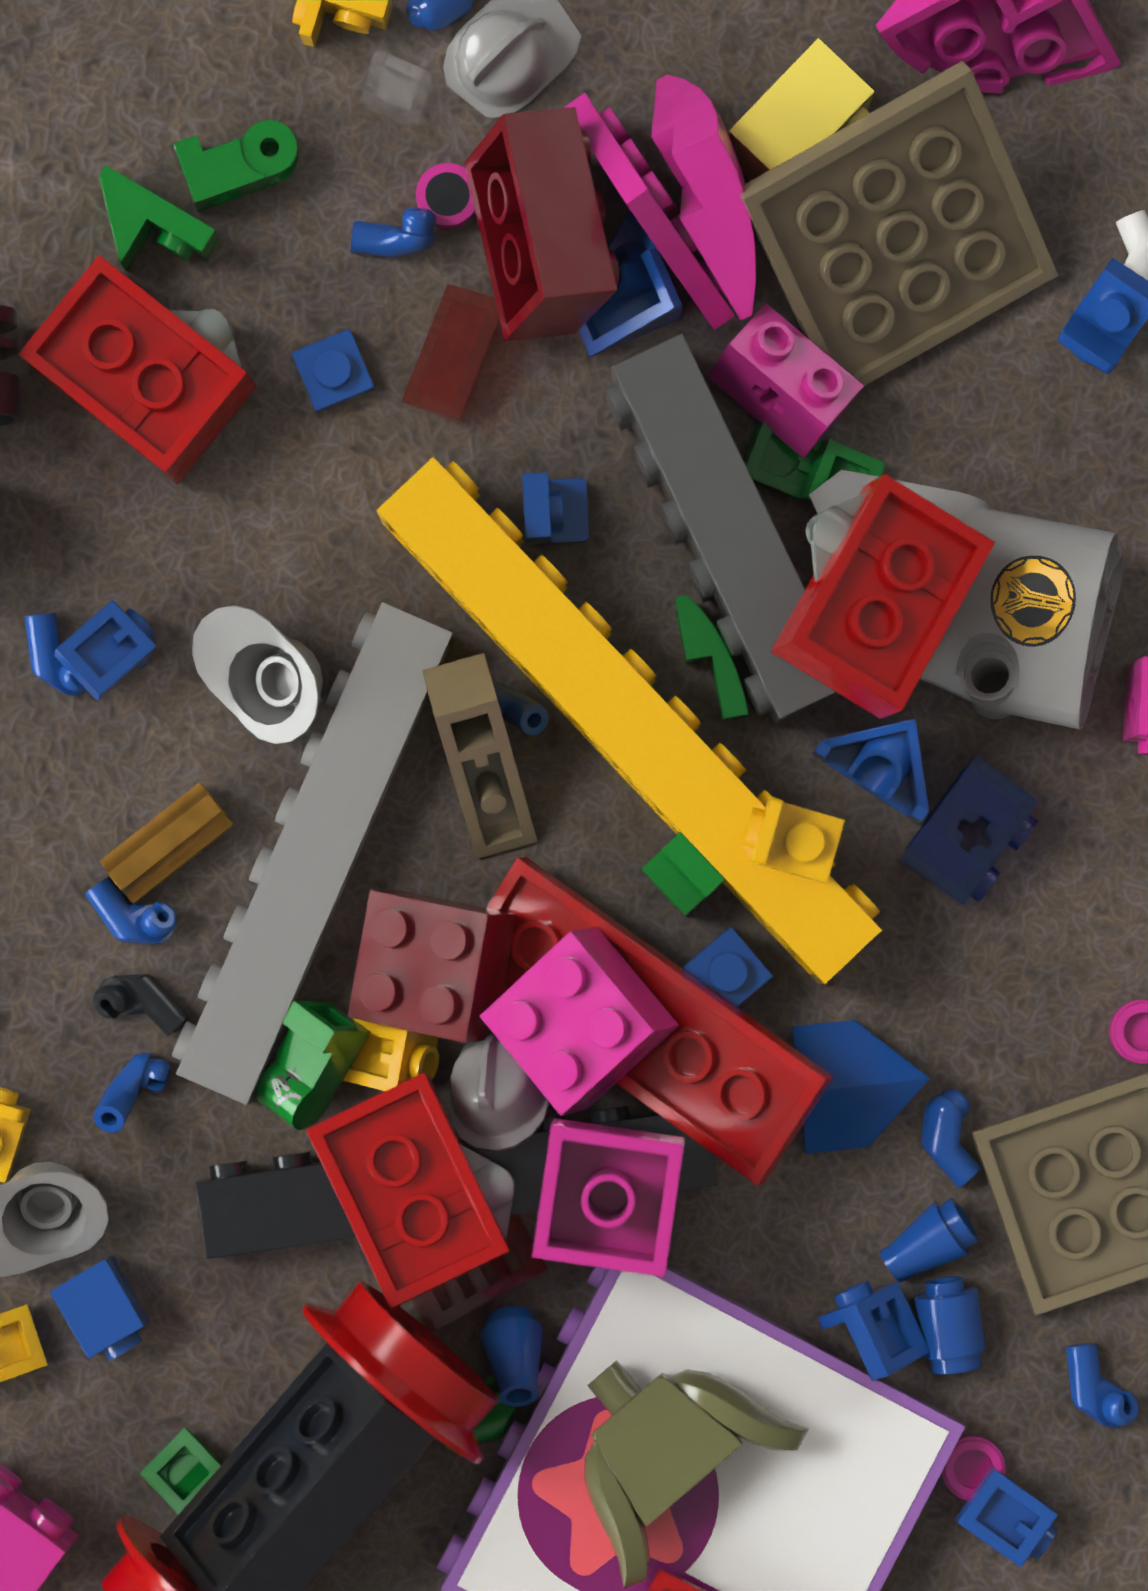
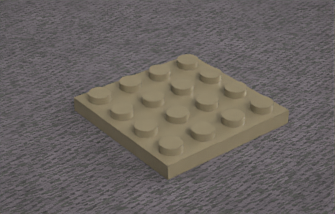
(900, 228)

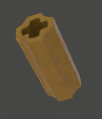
(167, 843)

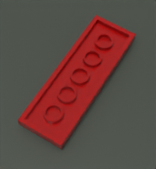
(712, 1076)

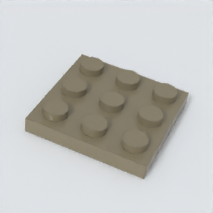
(1073, 1192)

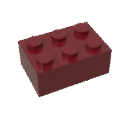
(541, 223)

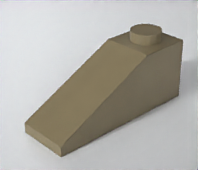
(479, 755)

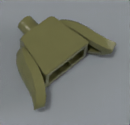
(663, 1446)

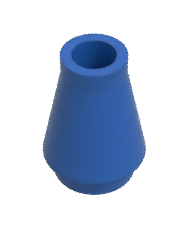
(930, 1241)
(513, 1350)

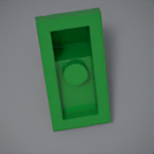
(137, 212)

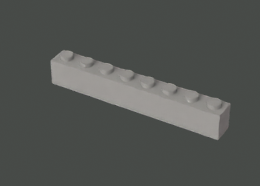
(313, 855)

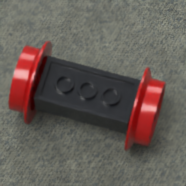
(315, 1457)

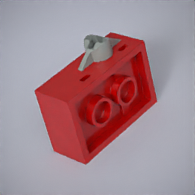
(142, 370)
(880, 593)
(414, 1191)

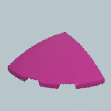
(999, 38)
(711, 183)

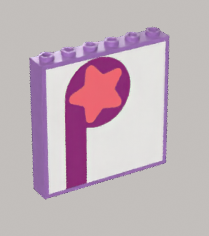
(762, 1516)

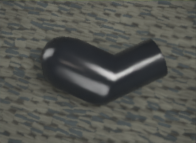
(139, 995)

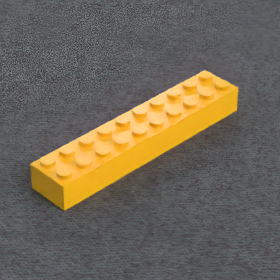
(618, 710)

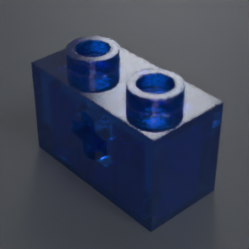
(974, 795)

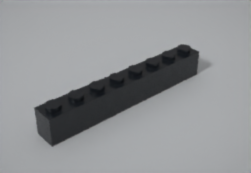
(299, 1206)

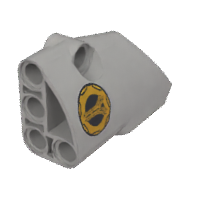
(1031, 612)

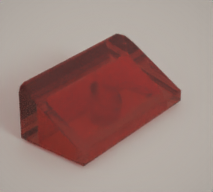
(453, 354)

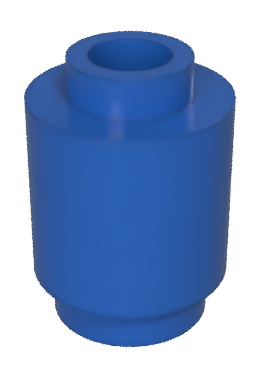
(950, 1325)

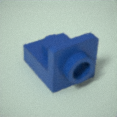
(1107, 317)
(555, 510)
(107, 649)
(879, 1327)
(1009, 1518)

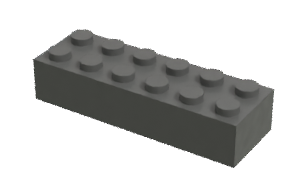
(718, 516)

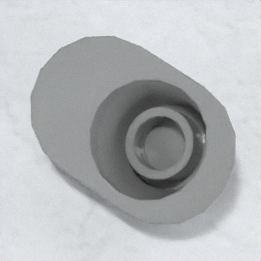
(510, 54)
(258, 673)
(493, 1098)
(48, 1217)

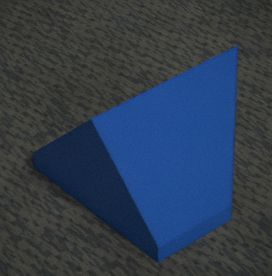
(643, 294)
(883, 763)
(866, 1089)

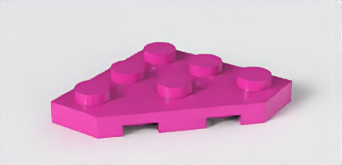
(651, 207)

